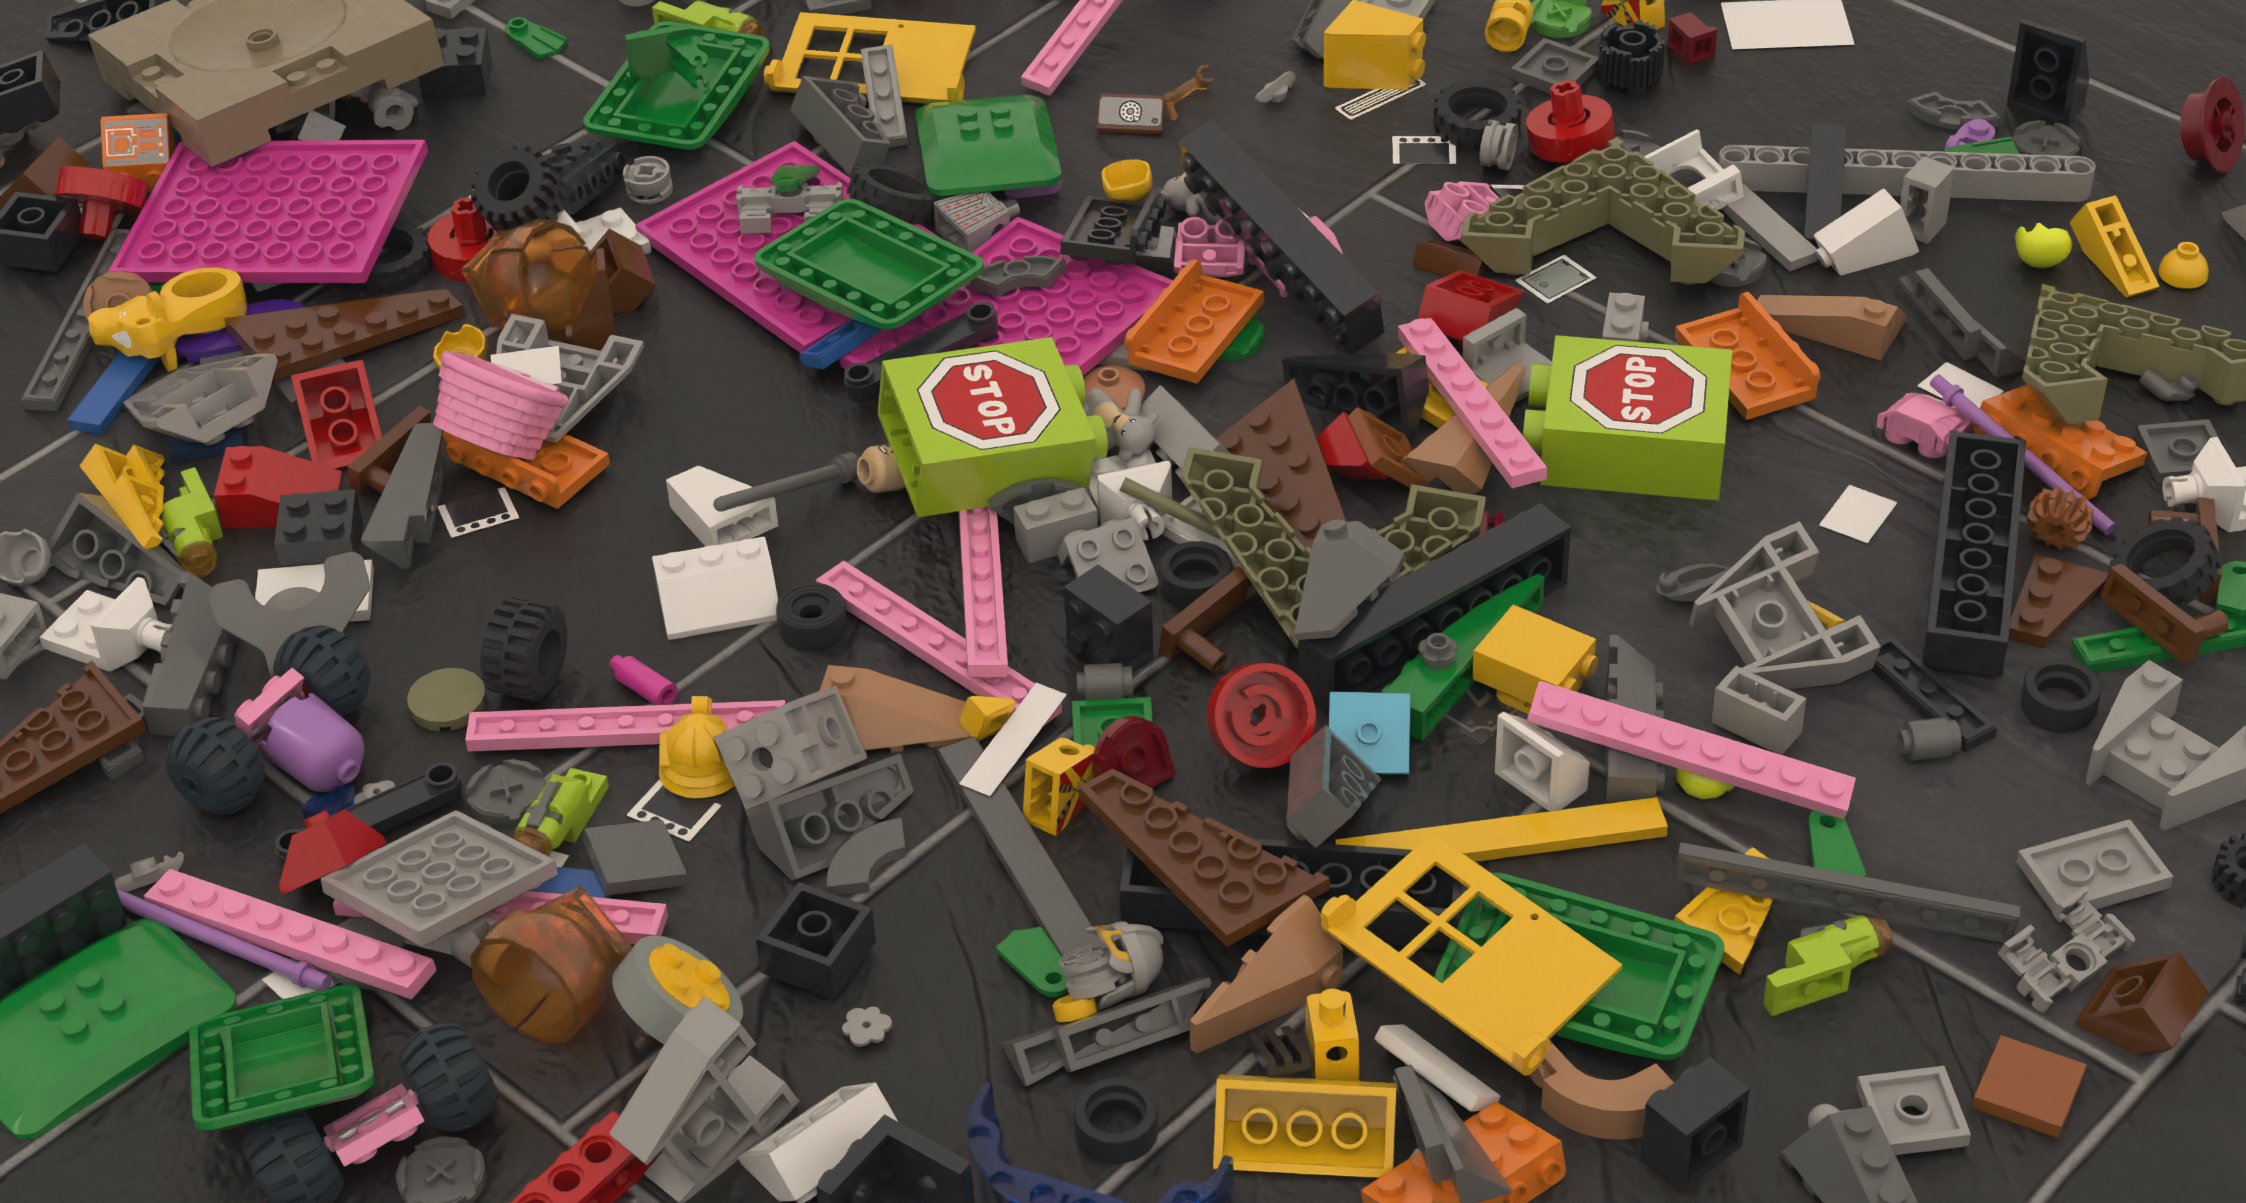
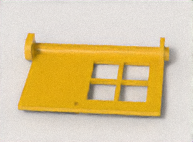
(925, 53)
(1511, 988)

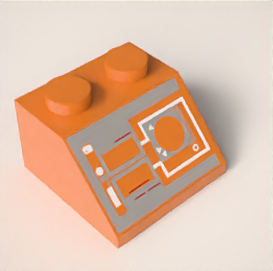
(137, 145)

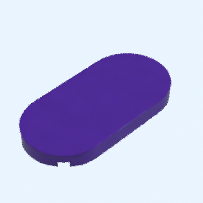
(220, 341)

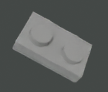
(1499, 346)
(1114, 547)

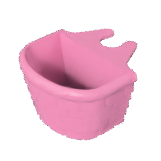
(495, 405)

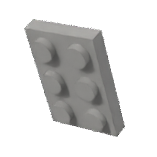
(2108, 860)

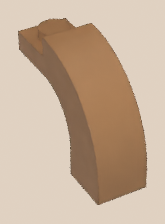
(1596, 1105)

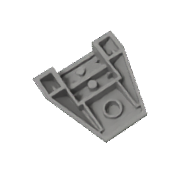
(585, 372)
(206, 398)

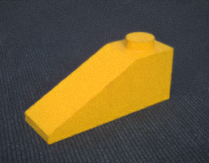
(2113, 247)

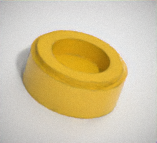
(1073, 1009)

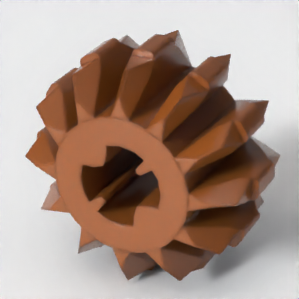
(2059, 518)

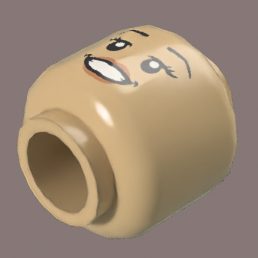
(879, 470)

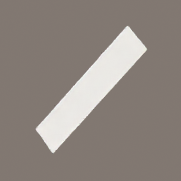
(1012, 739)

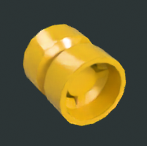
(1508, 24)

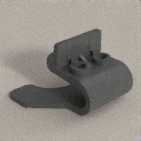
(291, 608)

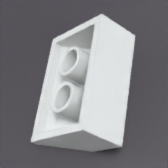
(716, 588)
(815, 1141)

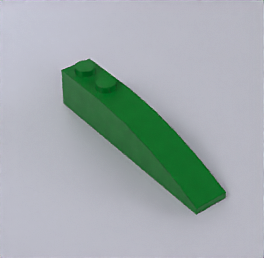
(1438, 690)

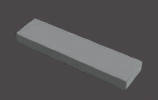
(884, 92)
(1771, 231)

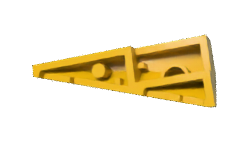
(130, 487)

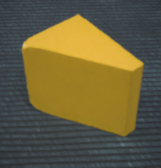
(985, 715)

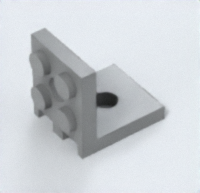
(805, 740)

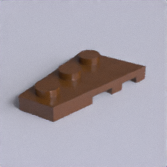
(2050, 598)

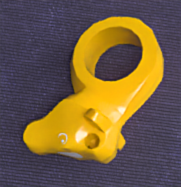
(186, 306)

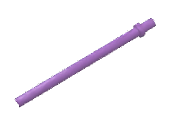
(1954, 396)
(301, 973)

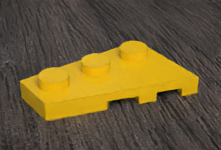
(1731, 916)

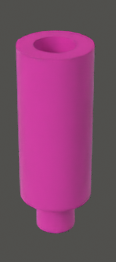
(643, 680)

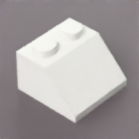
(1539, 763)

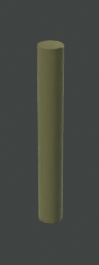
(1168, 506)

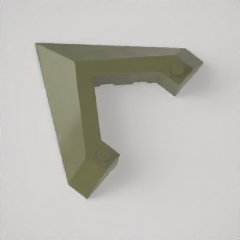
(1602, 190)
(2085, 332)
(1267, 546)

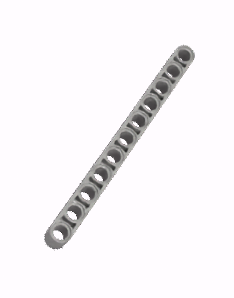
(1873, 169)

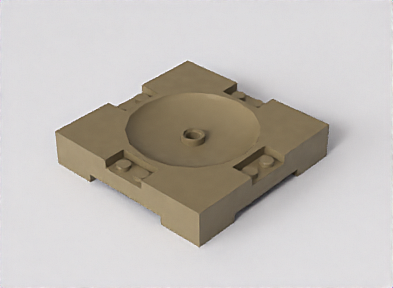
(253, 64)

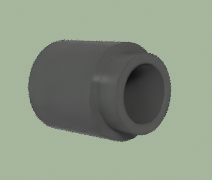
(1105, 681)
(1929, 738)

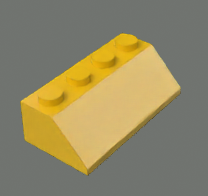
(1305, 1125)

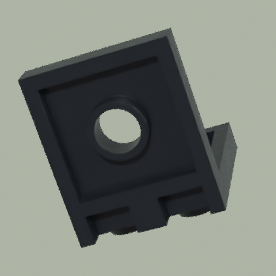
(900, 1161)

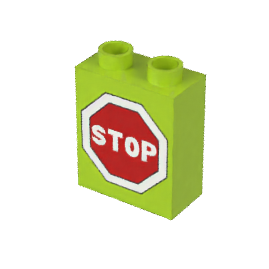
(1631, 417)
(986, 422)

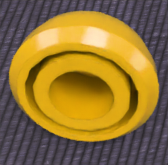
(2184, 267)

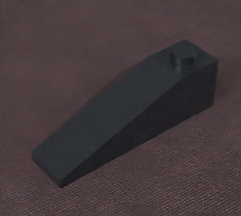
(90, 16)
(1381, 384)

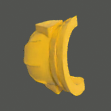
(690, 756)

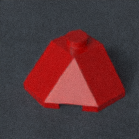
(1344, 451)
(326, 847)

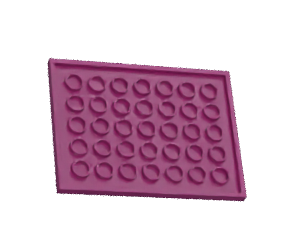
(275, 212)
(707, 243)
(1082, 310)

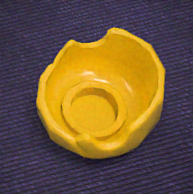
(1127, 180)
(466, 341)

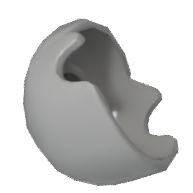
(23, 557)

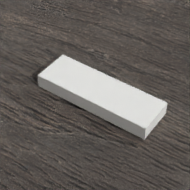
(1436, 1067)

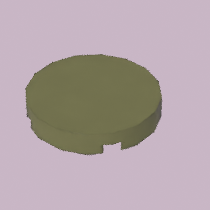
(446, 698)

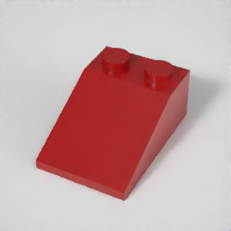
(1466, 303)
(337, 413)
(257, 477)

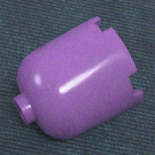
(314, 744)

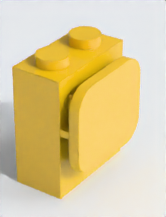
(1531, 650)

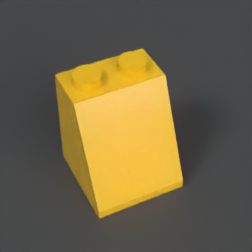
(1373, 48)

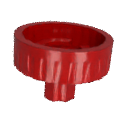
(1569, 124)
(100, 196)
(458, 239)
(1231, 720)

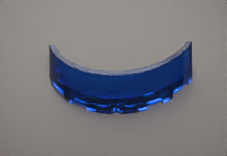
(1029, 1187)

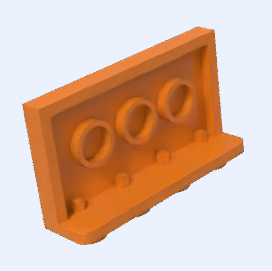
(1191, 324)
(1765, 363)
(2077, 453)
(550, 478)
(1519, 1150)

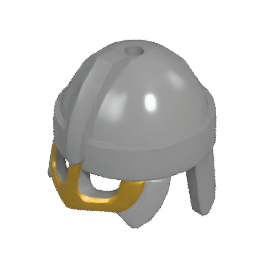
(1136, 955)

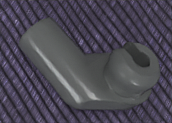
(2169, 391)

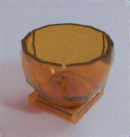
(527, 274)
(553, 953)

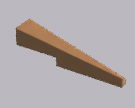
(1452, 450)

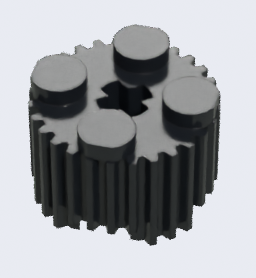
(1631, 56)

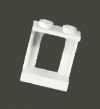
(1719, 184)

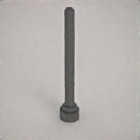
(841, 469)

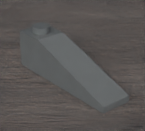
(101, 549)
(1341, 573)
(812, 824)

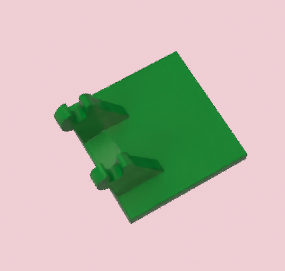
(665, 52)

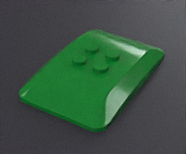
(666, 107)
(987, 145)
(868, 264)
(1663, 976)
(100, 1023)
(279, 1058)

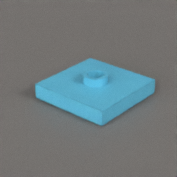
(1374, 728)

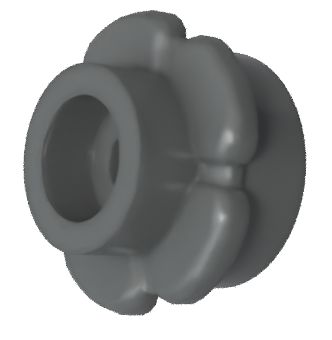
(1438, 651)

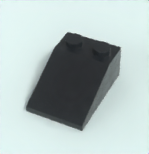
(2049, 73)

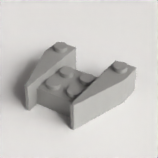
(1775, 623)
(2163, 759)
(696, 1112)

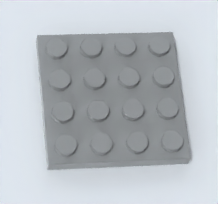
(439, 877)

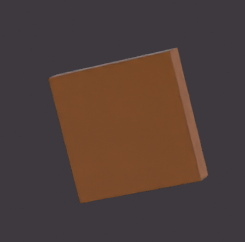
(1384, 448)
(2029, 1086)

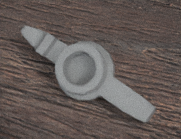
(1276, 90)
(147, 872)

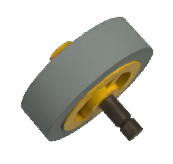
(664, 981)

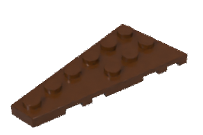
(332, 331)
(1293, 465)
(65, 736)
(1203, 862)

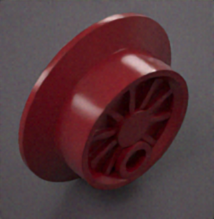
(2214, 125)

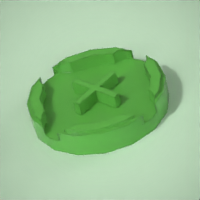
(1560, 18)

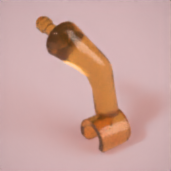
(1185, 89)

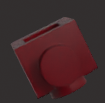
(1691, 38)

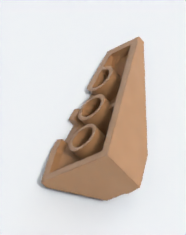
(1840, 321)
(894, 711)
(1275, 980)

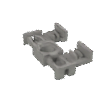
(755, 204)
(2091, 942)

